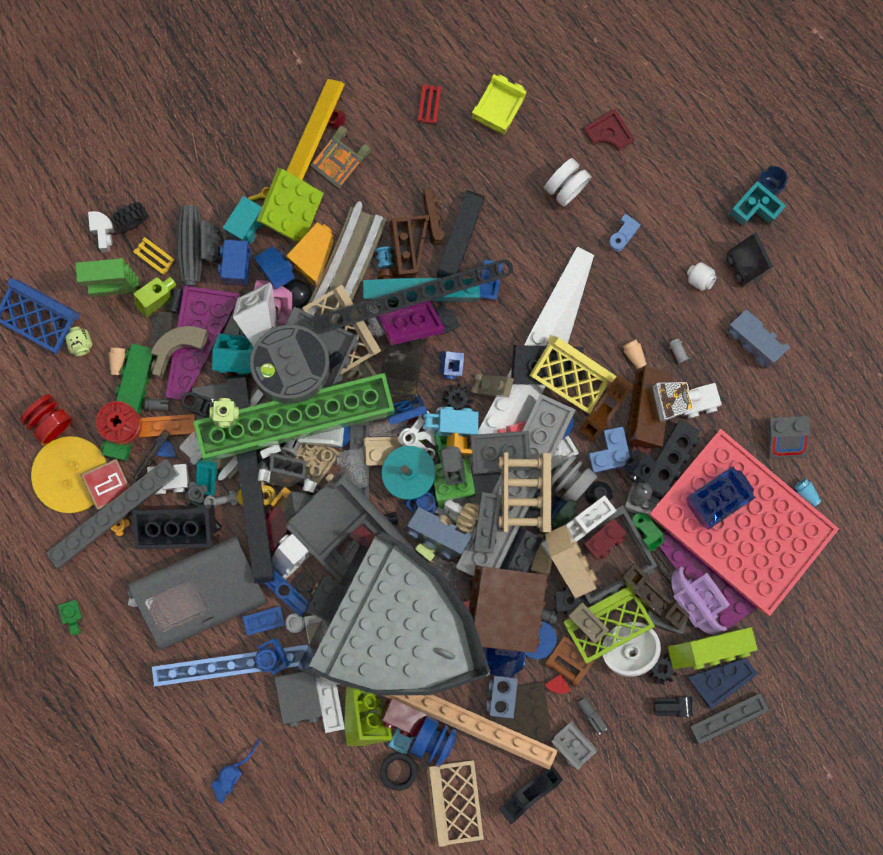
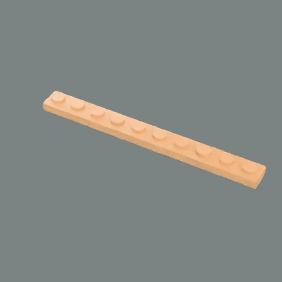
(480, 728)

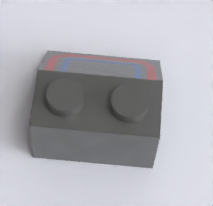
(788, 437)

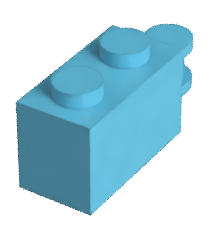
(453, 421)

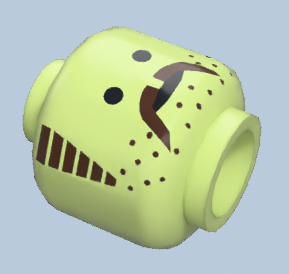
(78, 341)

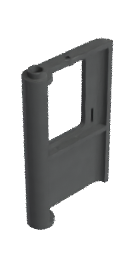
(332, 517)

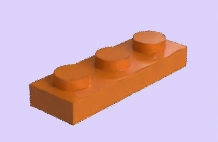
(174, 424)

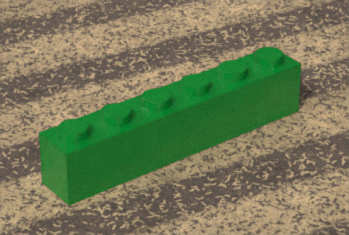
(132, 392)

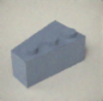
(756, 339)
(436, 534)

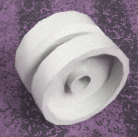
(567, 182)

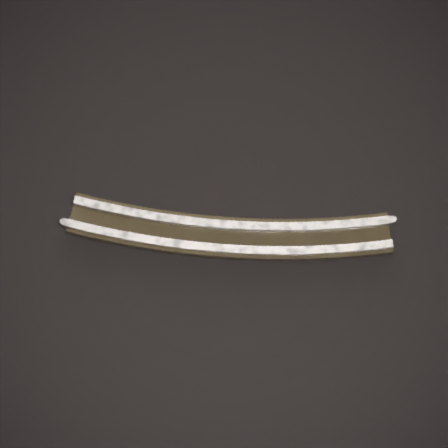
(346, 268)

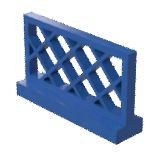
(44, 301)

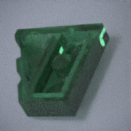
(564, 516)

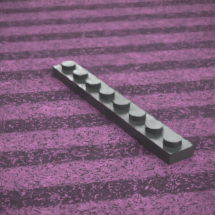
(112, 513)

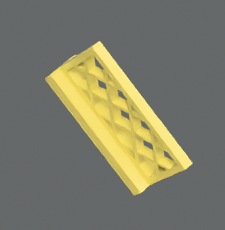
(578, 359)

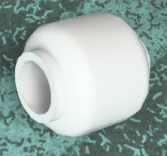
(701, 276)

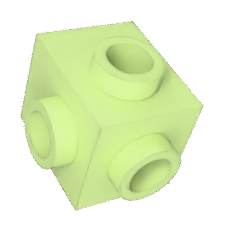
(229, 417)

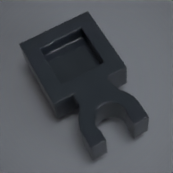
(447, 318)

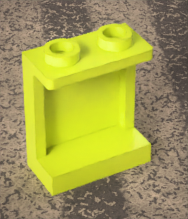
(499, 104)

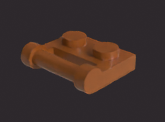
(568, 651)

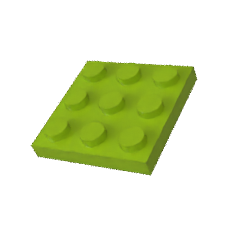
(290, 206)

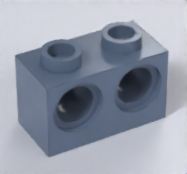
(508, 697)

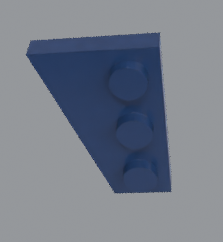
(722, 681)

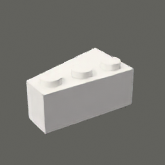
(289, 556)

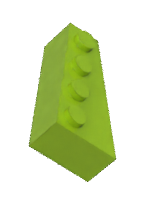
(713, 649)

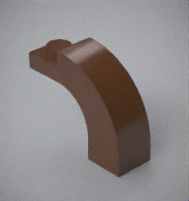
(606, 407)

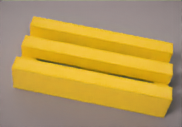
(141, 246)

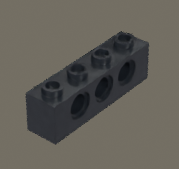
(689, 435)

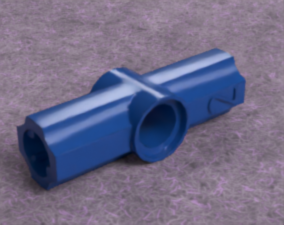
(294, 599)

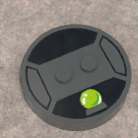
(290, 364)

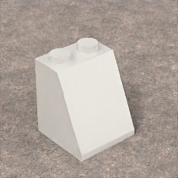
(256, 313)

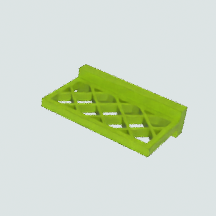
(605, 607)

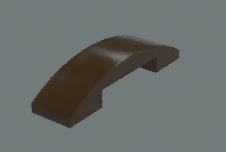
(653, 598)

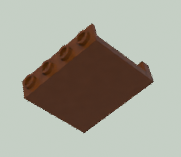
(508, 607)

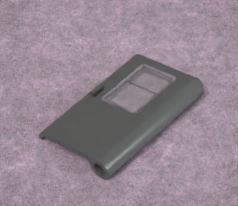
(194, 589)

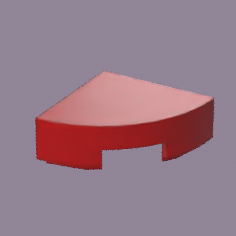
(558, 685)

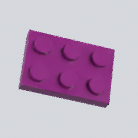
(411, 323)

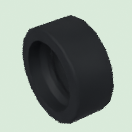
(398, 786)

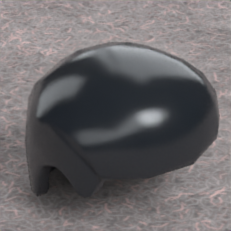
(300, 293)

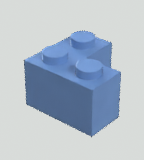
(615, 454)

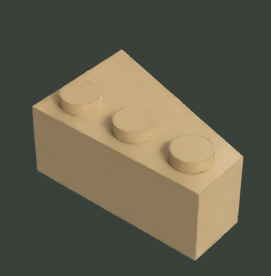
(570, 562)

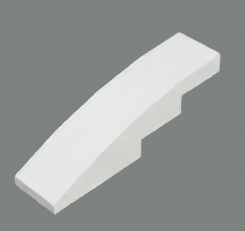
(587, 520)

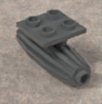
(194, 242)

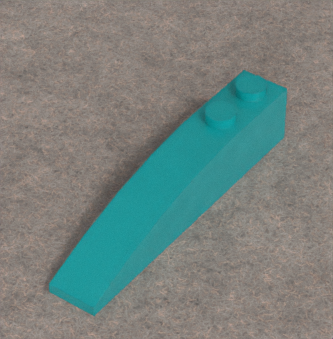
(380, 287)

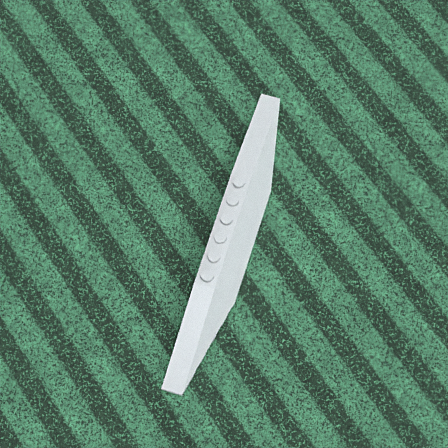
(555, 320)

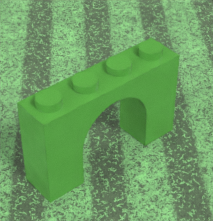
(107, 277)

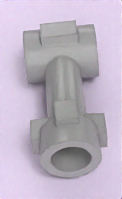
(231, 498)

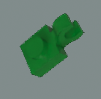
(71, 613)

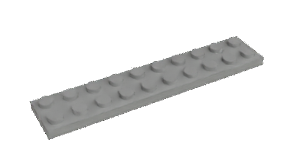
(546, 429)

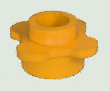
(120, 529)

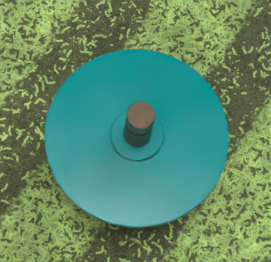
(408, 472)

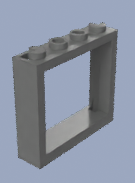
(648, 569)

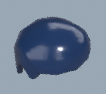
(773, 179)

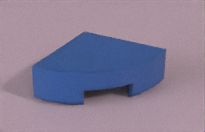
(167, 450)

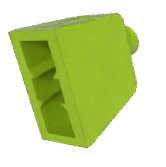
(153, 295)

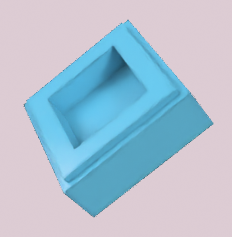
(400, 742)

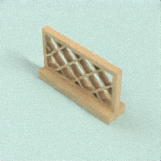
(360, 327)
(437, 803)

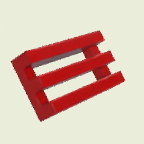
(431, 88)

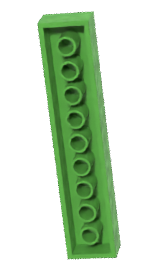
(281, 422)

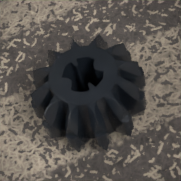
(457, 392)
(662, 661)

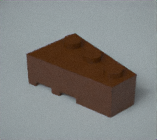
(407, 242)

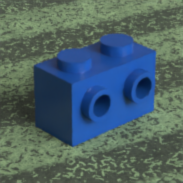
(274, 267)

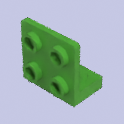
(448, 492)

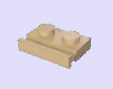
(378, 448)

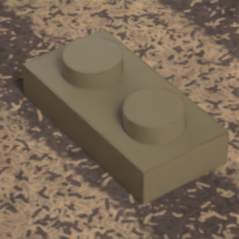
(588, 622)

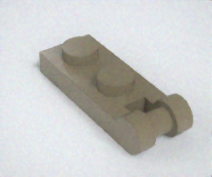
(492, 385)

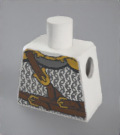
(674, 399)

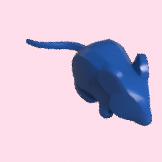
(228, 777)

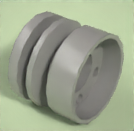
(572, 479)

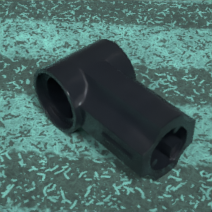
(674, 706)

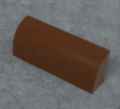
(644, 421)

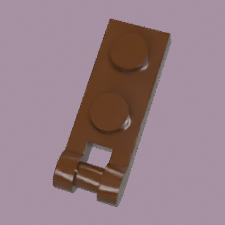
(430, 202)

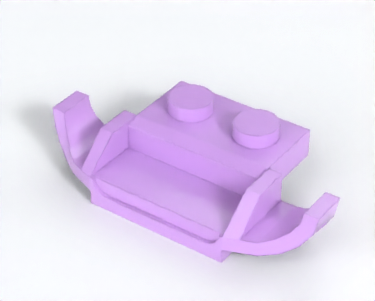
(700, 600)

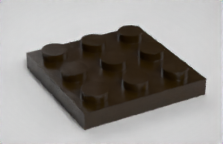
(530, 712)

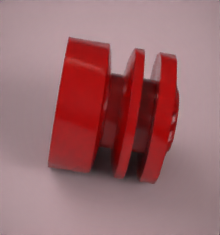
(45, 419)
(125, 432)

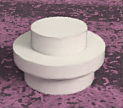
(295, 623)

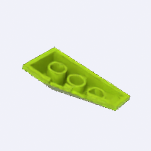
(362, 721)

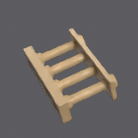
(542, 483)

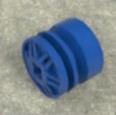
(433, 741)

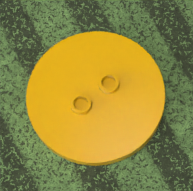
(58, 473)

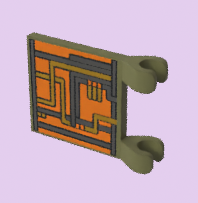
(338, 161)

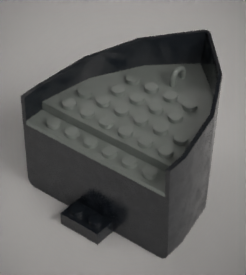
(392, 626)

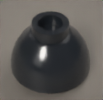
(597, 491)

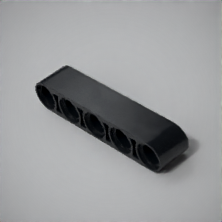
(461, 234)

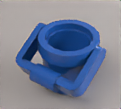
(427, 502)
(268, 658)

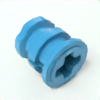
(384, 257)

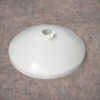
(645, 646)

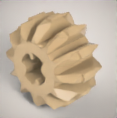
(468, 518)

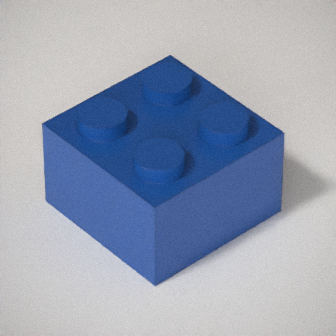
(235, 263)

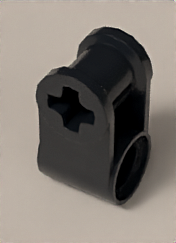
(200, 404)

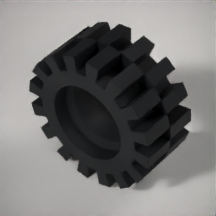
(129, 217)

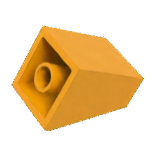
(312, 253)

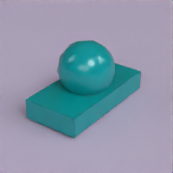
(206, 475)

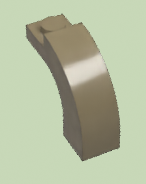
(173, 340)

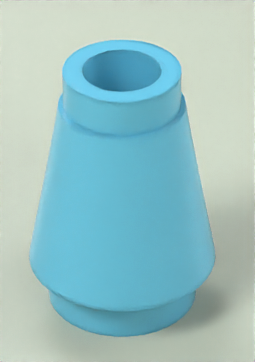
(807, 491)

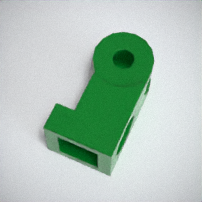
(648, 530)

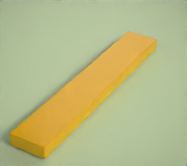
(315, 128)

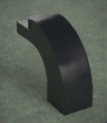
(530, 793)

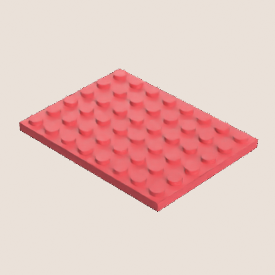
(760, 545)

